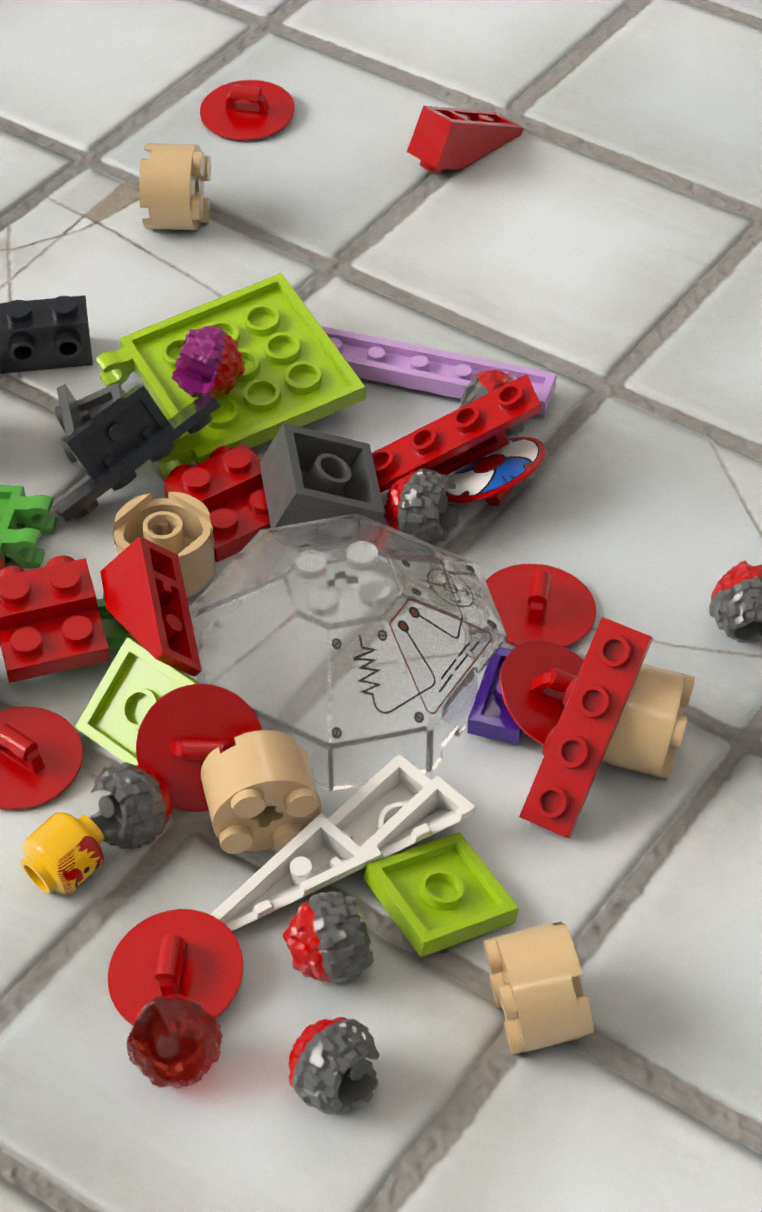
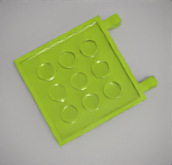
(288, 375)

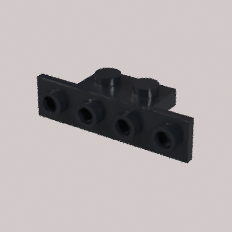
(122, 441)

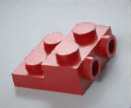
(232, 492)
(49, 619)

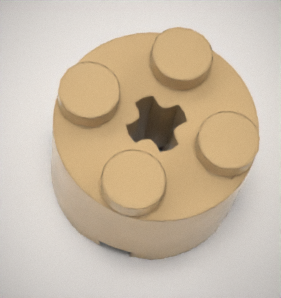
(174, 186)
(175, 524)
(651, 722)
(259, 792)
(538, 987)

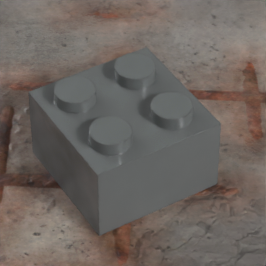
(318, 477)

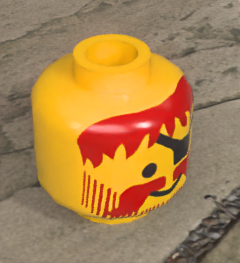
(63, 853)

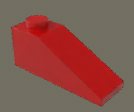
(458, 136)
(150, 601)

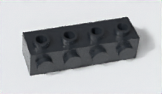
(44, 334)

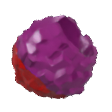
(208, 363)

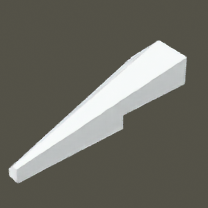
(377, 821)

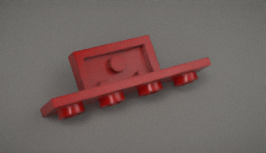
(460, 435)
(585, 727)

